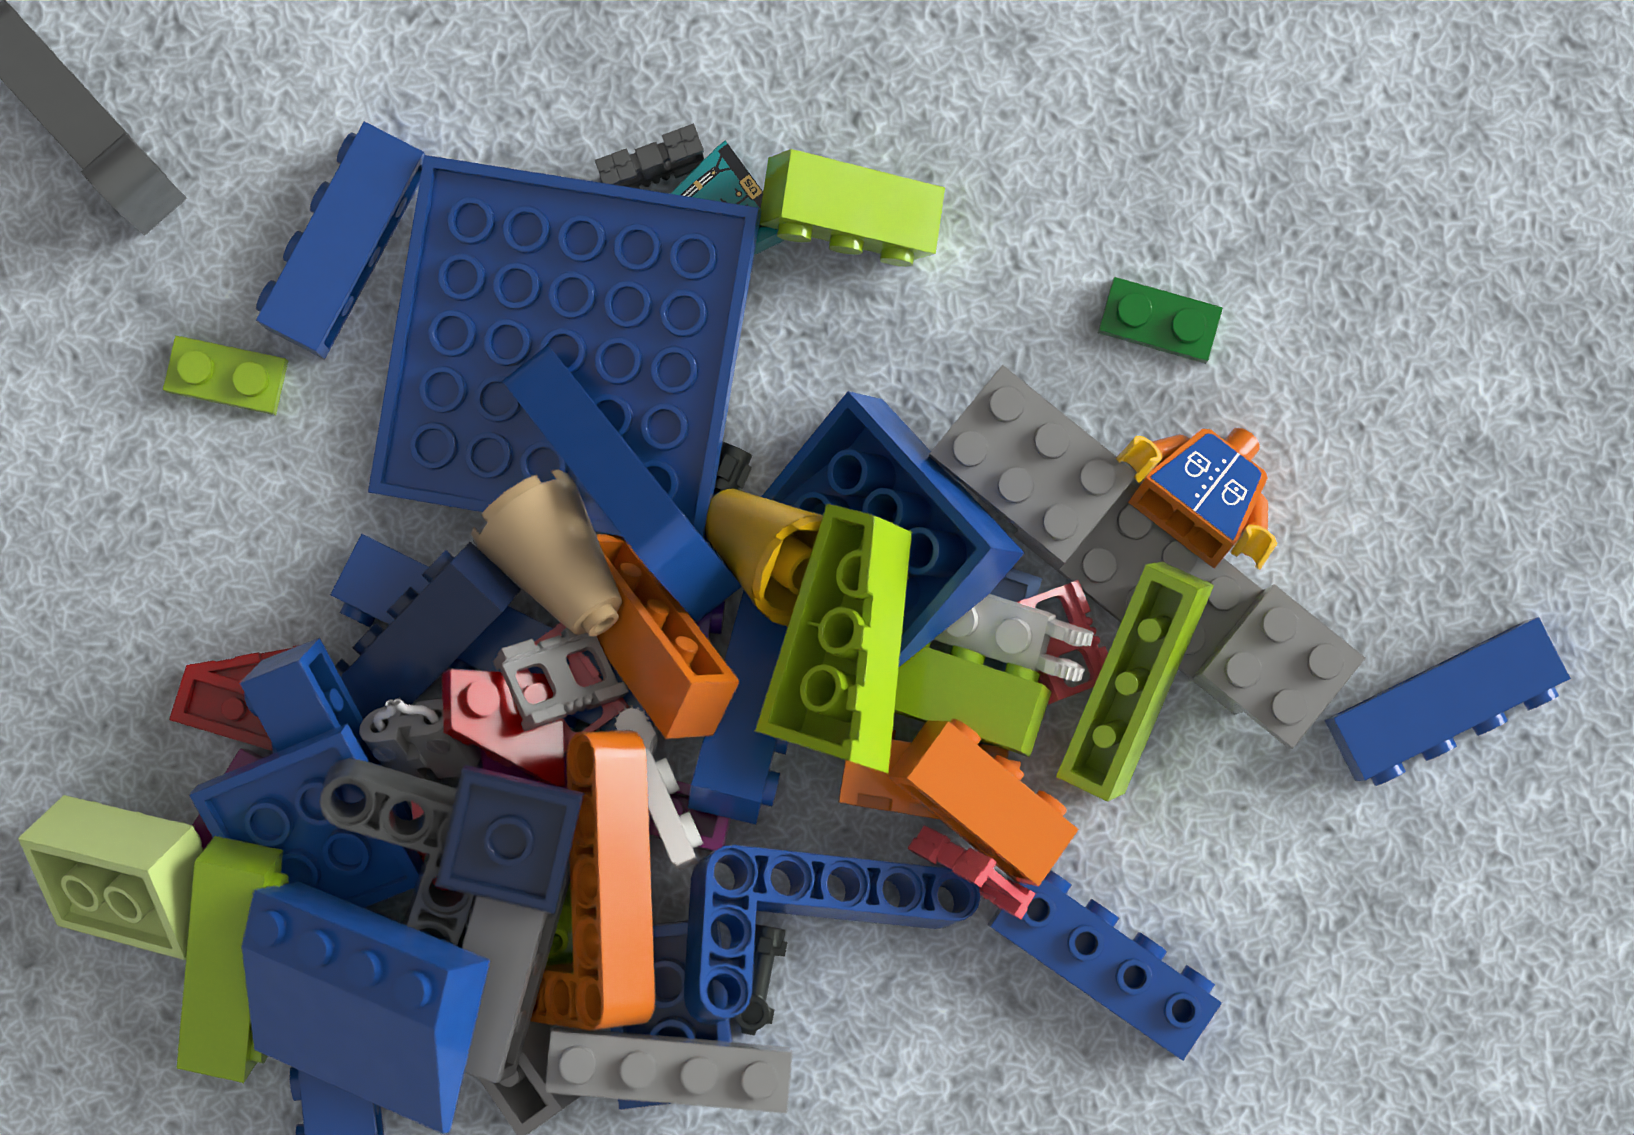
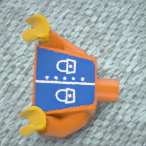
(1204, 492)

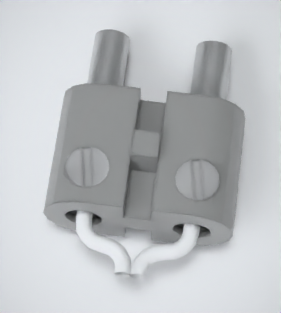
(413, 740)

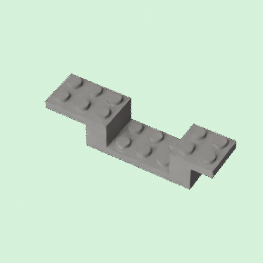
(1072, 510)

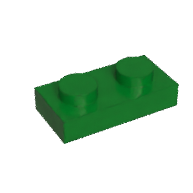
(1160, 320)

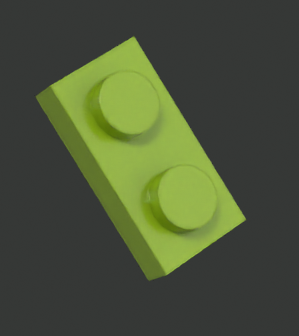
(225, 375)

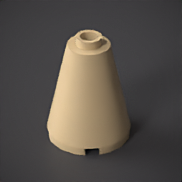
(552, 552)

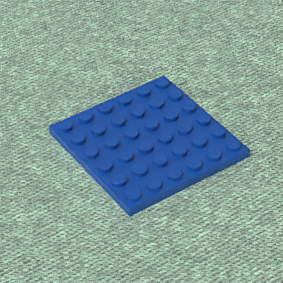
(616, 279)

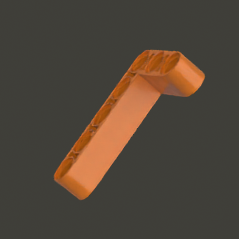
(610, 891)

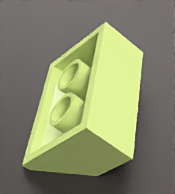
(115, 873)

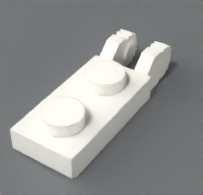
(1017, 636)
(676, 831)

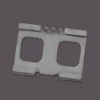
(567, 694)

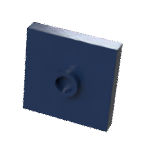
(509, 839)

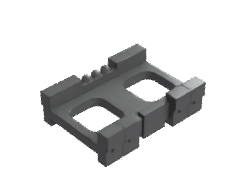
(676, 155)

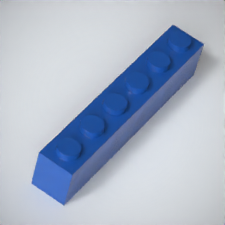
(380, 576)

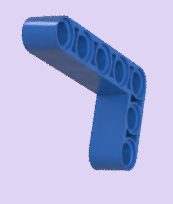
(621, 484)
(807, 897)

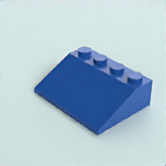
(879, 467)
(361, 1000)

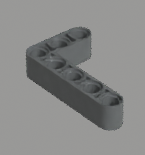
(83, 126)
(427, 833)

